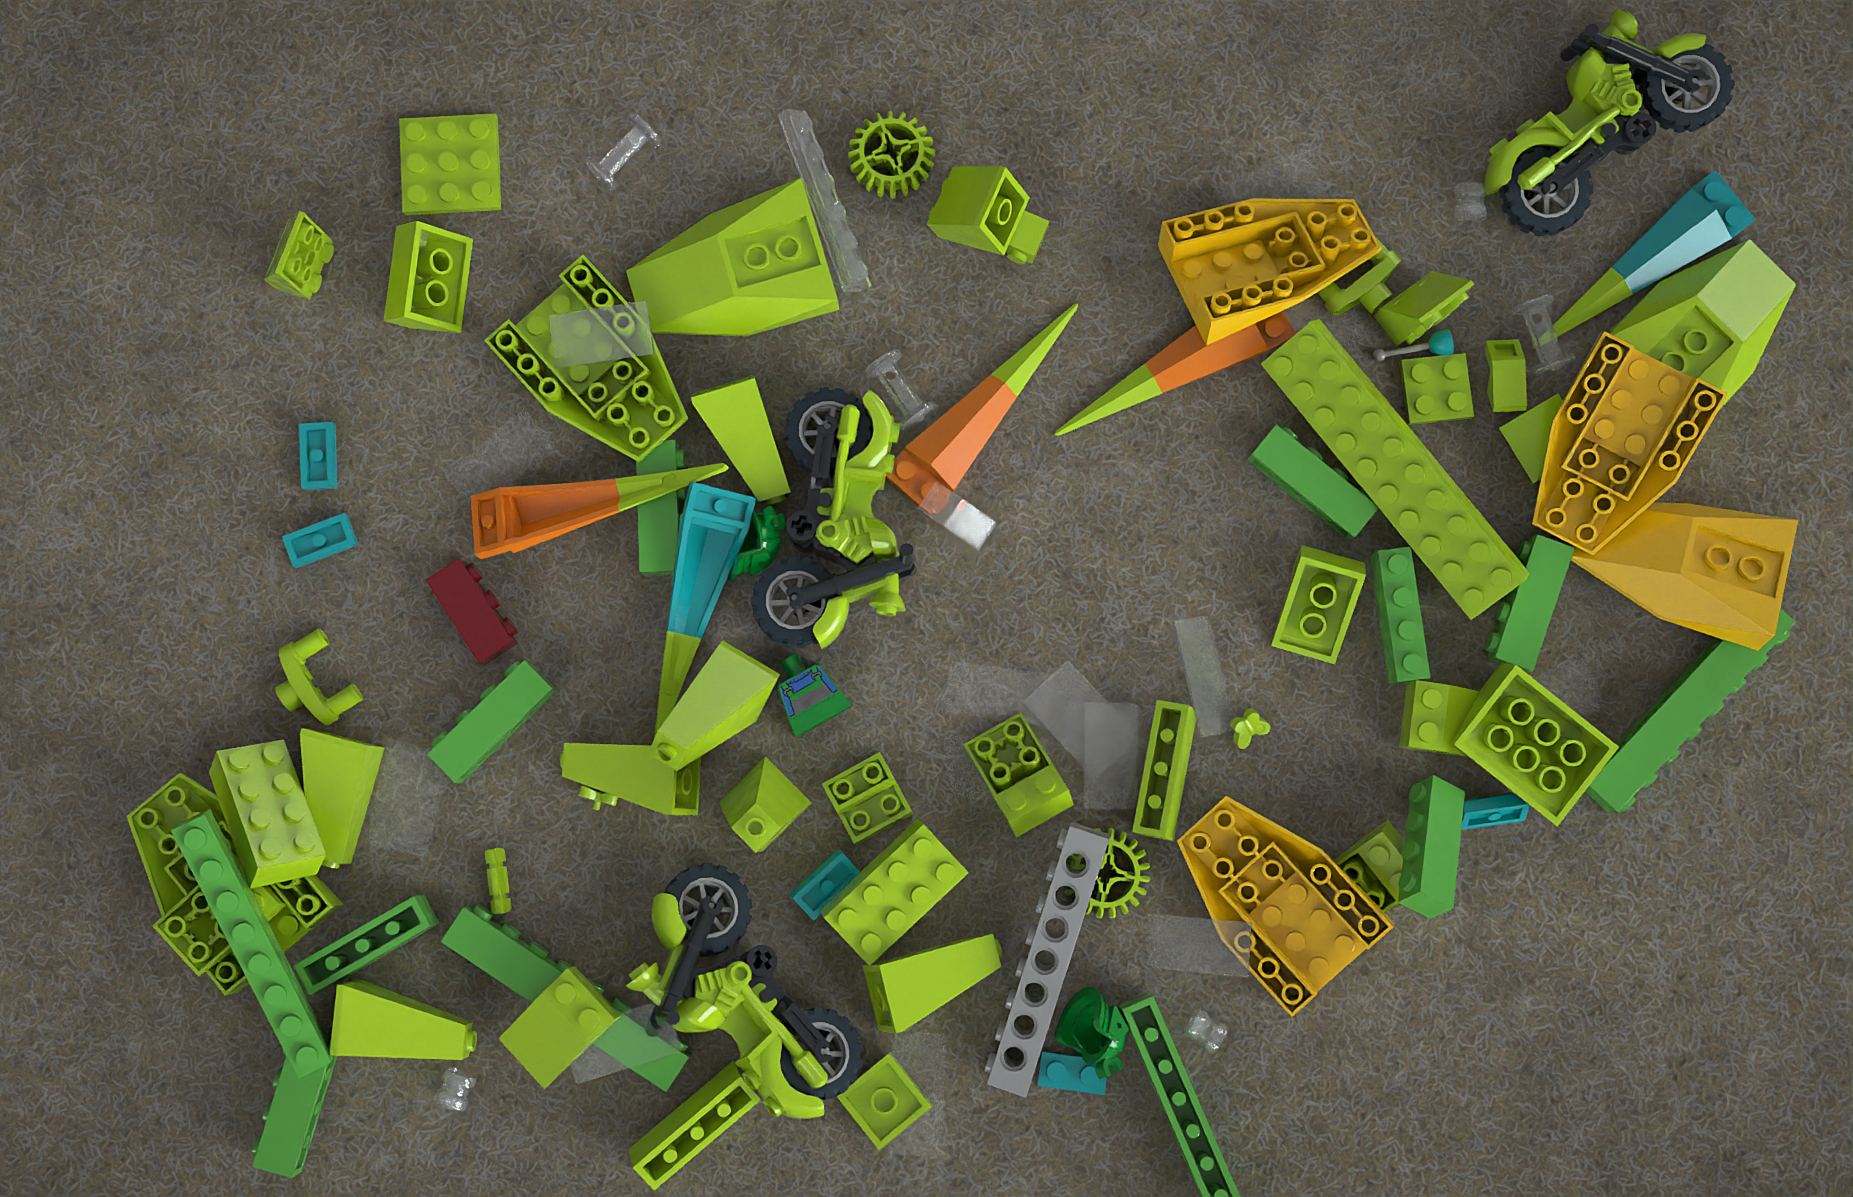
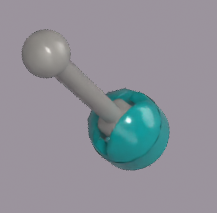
(1439, 344)

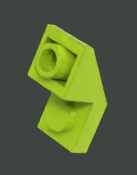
(1507, 375)

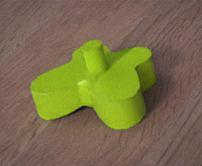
(1247, 726)
(591, 793)

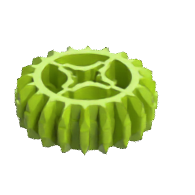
(880, 158)
(1132, 877)

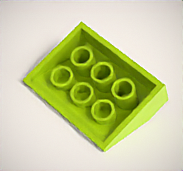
(1533, 742)

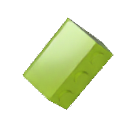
(428, 278)

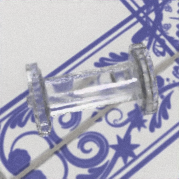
(623, 151)
(1543, 335)
(900, 389)

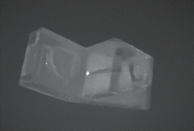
(957, 515)

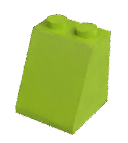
(979, 208)

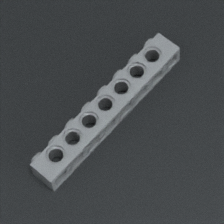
(1017, 1075)

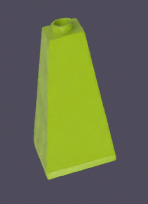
(744, 432)
(715, 707)
(634, 776)
(338, 788)
(763, 805)
(921, 981)
(391, 1025)

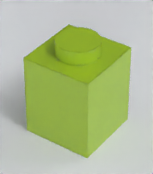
(1027, 238)

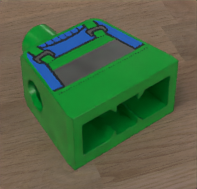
(809, 696)

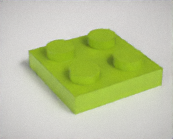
(1436, 389)
(884, 1101)

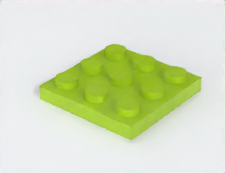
(450, 164)

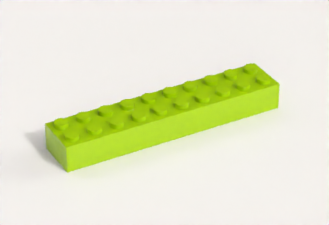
(1395, 469)

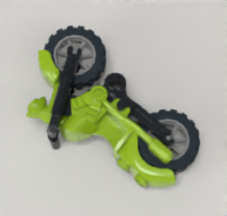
(1605, 118)
(838, 522)
(775, 1039)

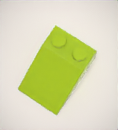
(1318, 604)
(1434, 716)
(559, 1026)

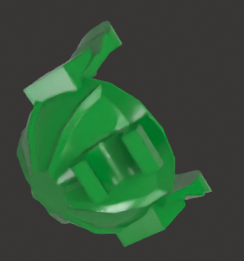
(760, 543)
(1093, 1030)

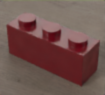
(473, 610)

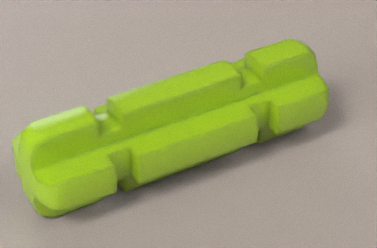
(498, 881)

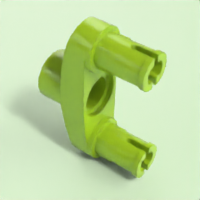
(1367, 290)
(300, 690)

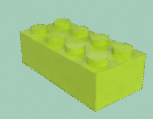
(266, 813)
(893, 892)

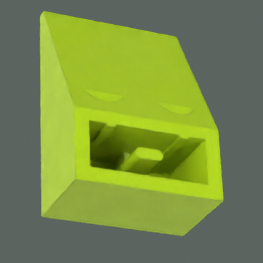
(300, 257)
(1422, 306)
(1019, 774)
(1376, 864)
(195, 931)

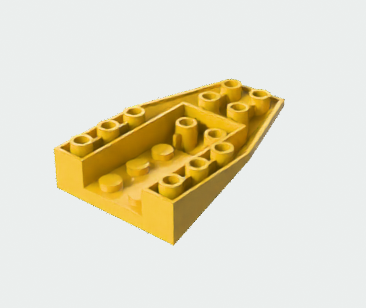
(1261, 257)
(1619, 442)
(1701, 568)
(1299, 902)

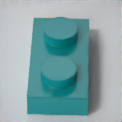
(318, 456)
(320, 540)
(1493, 811)
(824, 883)
(1069, 1073)

